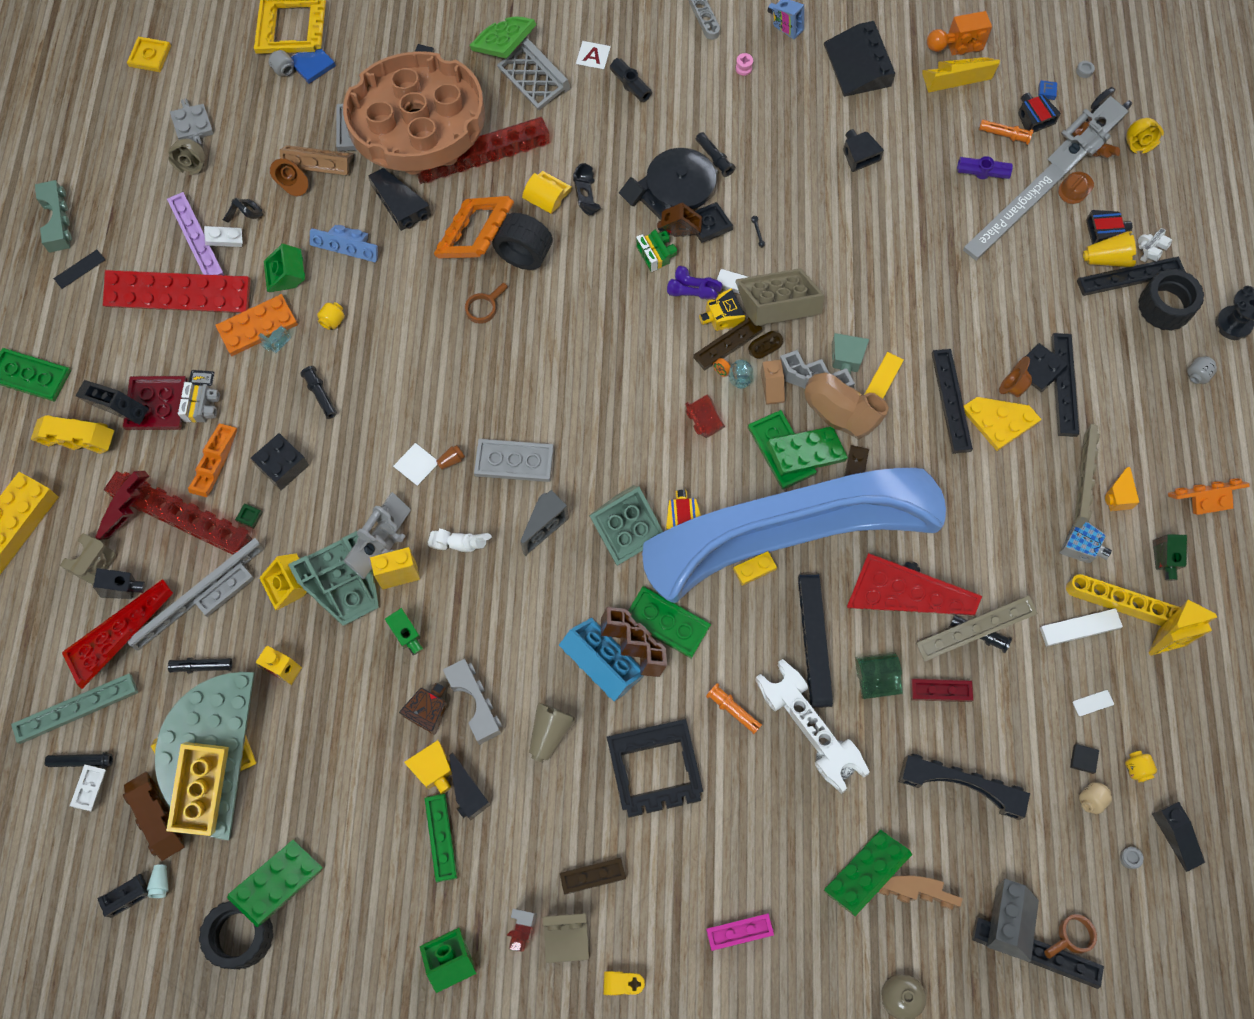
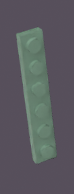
(74, 708)

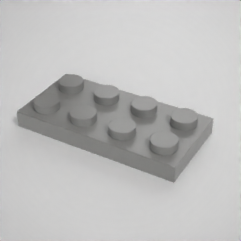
(514, 460)

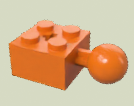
(966, 34)

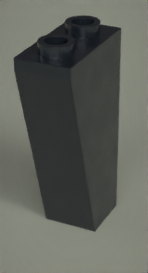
(399, 200)
(112, 401)

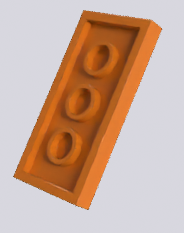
(243, 329)

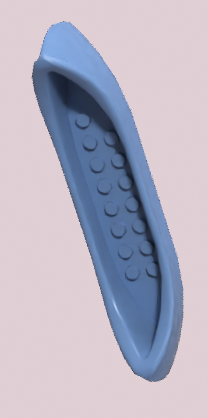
(858, 502)

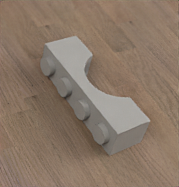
(483, 723)

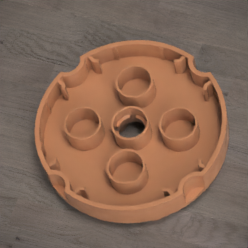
(420, 140)

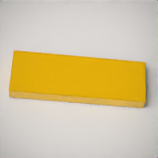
(885, 375)

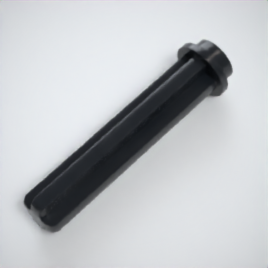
(104, 760)

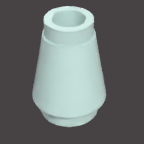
(158, 882)

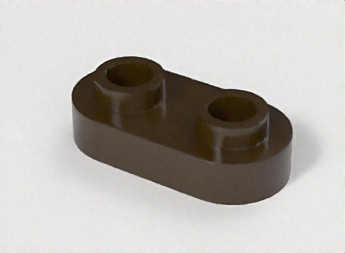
(764, 345)

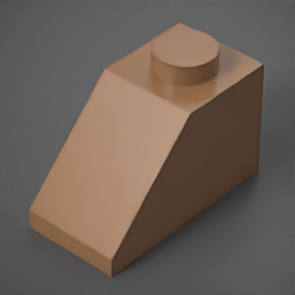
(773, 381)

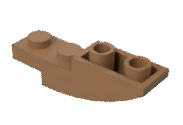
(909, 887)

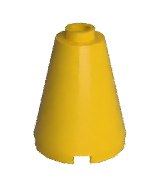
(1112, 251)

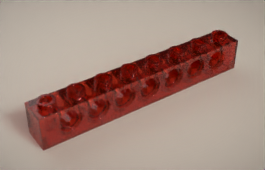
(485, 150)
(184, 521)

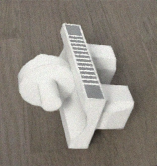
(1150, 245)

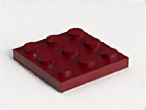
(162, 398)

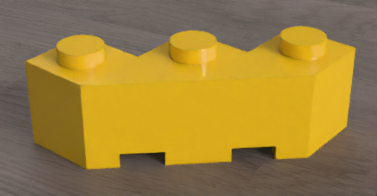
(72, 434)

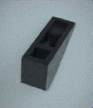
(467, 794)
(1180, 835)

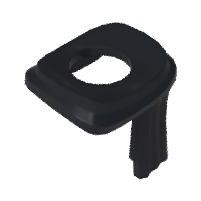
(242, 204)

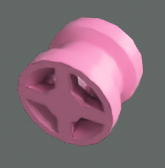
(744, 64)

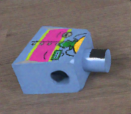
(788, 17)

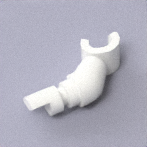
(457, 541)

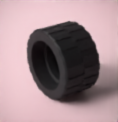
(522, 241)
(1183, 286)
(210, 939)

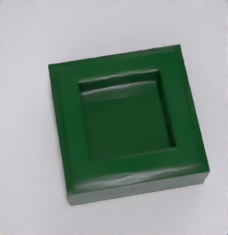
(248, 516)

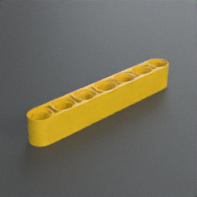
(1125, 598)

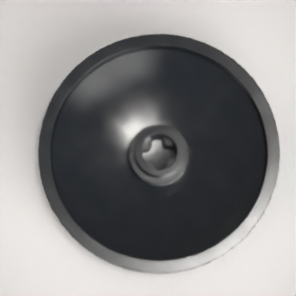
(681, 177)

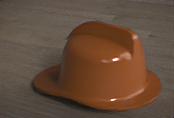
(289, 176)
(1075, 187)
(1018, 380)

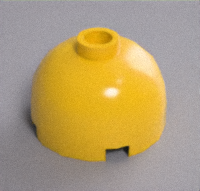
(1144, 135)

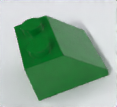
(284, 268)
(447, 960)

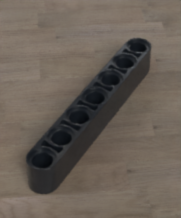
(815, 641)

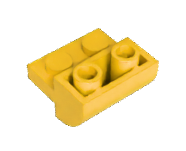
(545, 191)

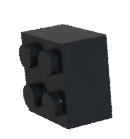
(279, 461)

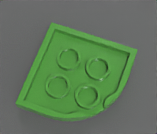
(503, 37)

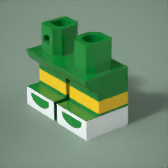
(654, 251)

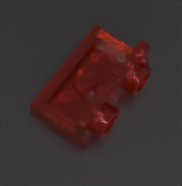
(705, 416)

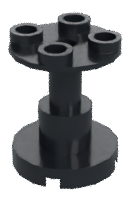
(1237, 320)

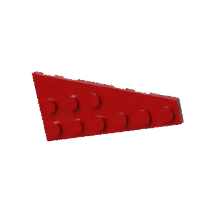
(898, 588)
(97, 647)

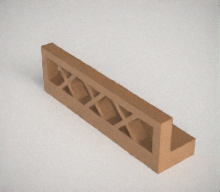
(318, 159)

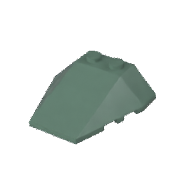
(335, 583)

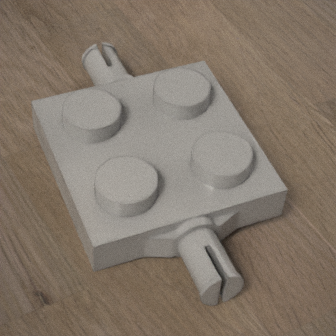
(191, 122)

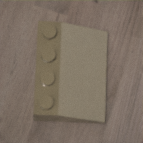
(780, 296)

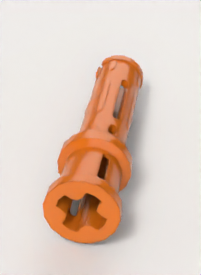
(1013, 133)
(726, 702)

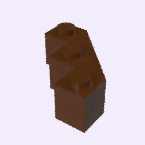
(634, 640)
(152, 816)

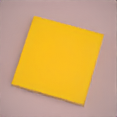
(149, 54)

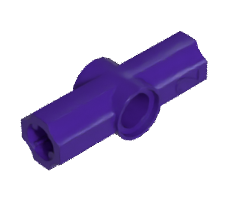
(984, 167)

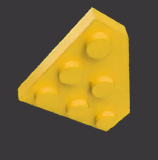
(1000, 420)

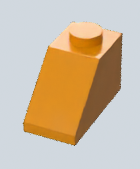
(1122, 493)

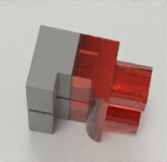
(523, 929)

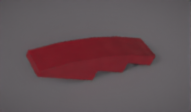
(119, 507)

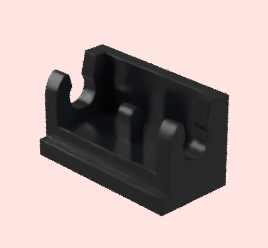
(123, 896)

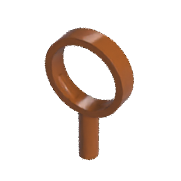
(496, 293)
(1065, 942)

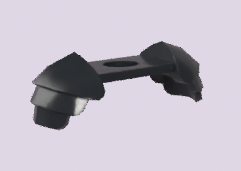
(582, 179)

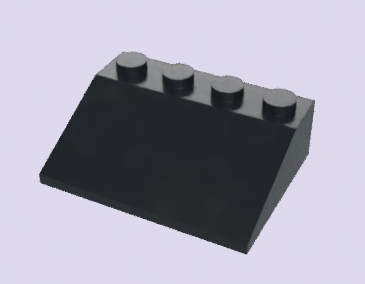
(860, 59)

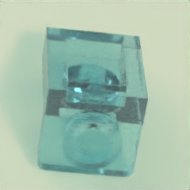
(276, 340)

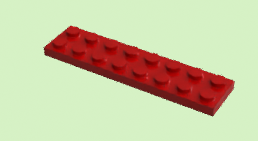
(176, 291)

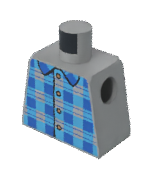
(1085, 544)

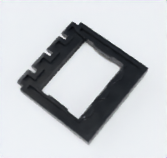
(647, 739)

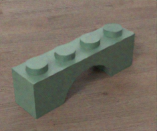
(55, 233)

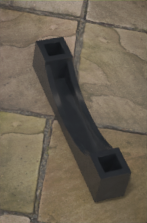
(1010, 800)

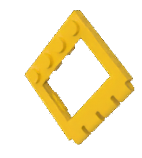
(267, 21)

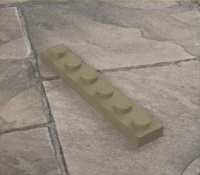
(1086, 480)
(976, 628)

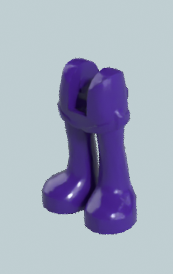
(679, 287)

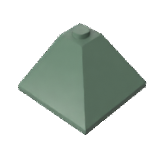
(625, 524)

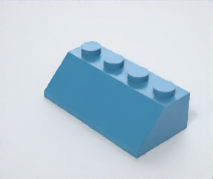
(601, 659)

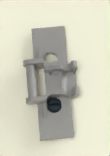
(1091, 139)
(389, 519)

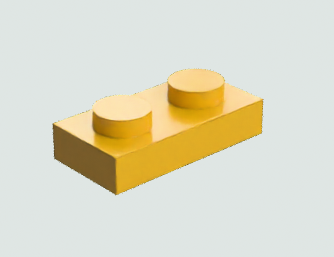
(755, 568)

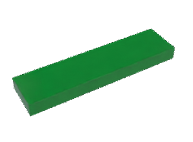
(440, 838)

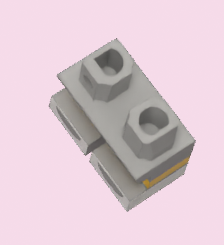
(196, 402)

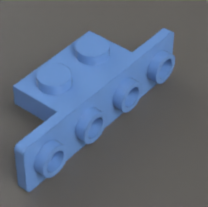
(345, 241)

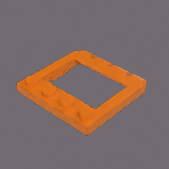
(499, 205)

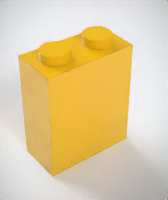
(395, 568)

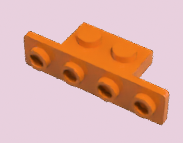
(1210, 498)

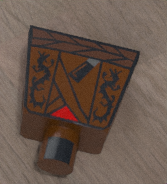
(680, 221)
(426, 708)

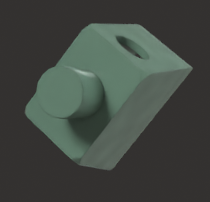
(848, 352)

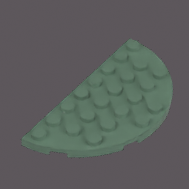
(209, 715)

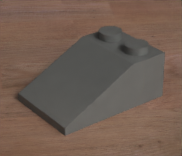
(546, 517)

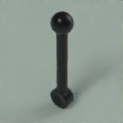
(754, 219)

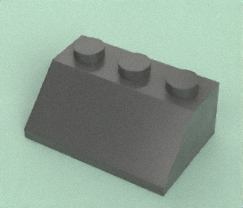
(1013, 920)

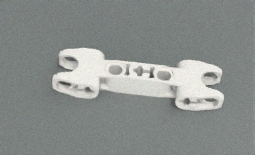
(835, 755)

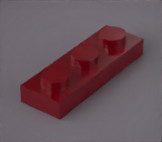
(941, 690)

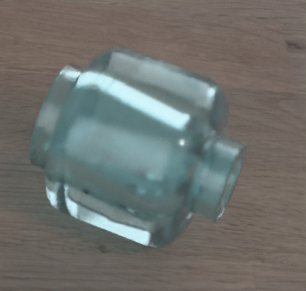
(741, 374)

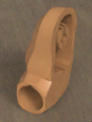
(844, 406)

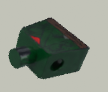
(1170, 554)

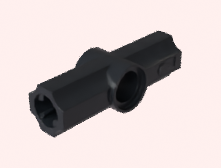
(630, 80)

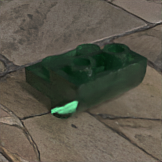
(879, 675)

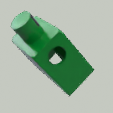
(401, 624)

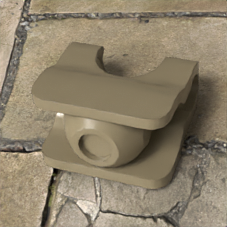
(94, 556)

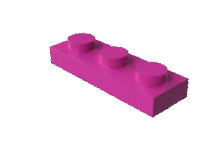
(739, 932)

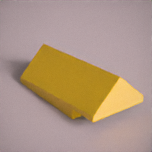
(959, 73)
(1182, 628)

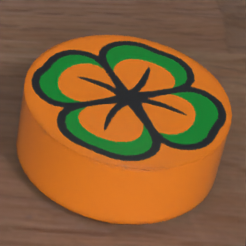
(721, 367)

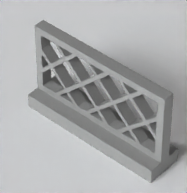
(542, 63)

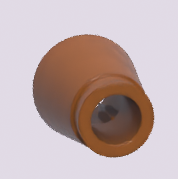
(450, 457)

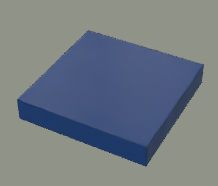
(312, 64)

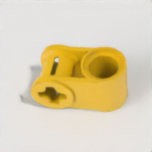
(618, 983)

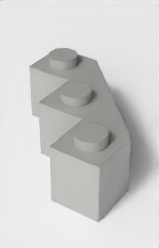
(798, 373)

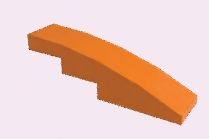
(212, 462)

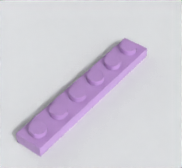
(194, 235)

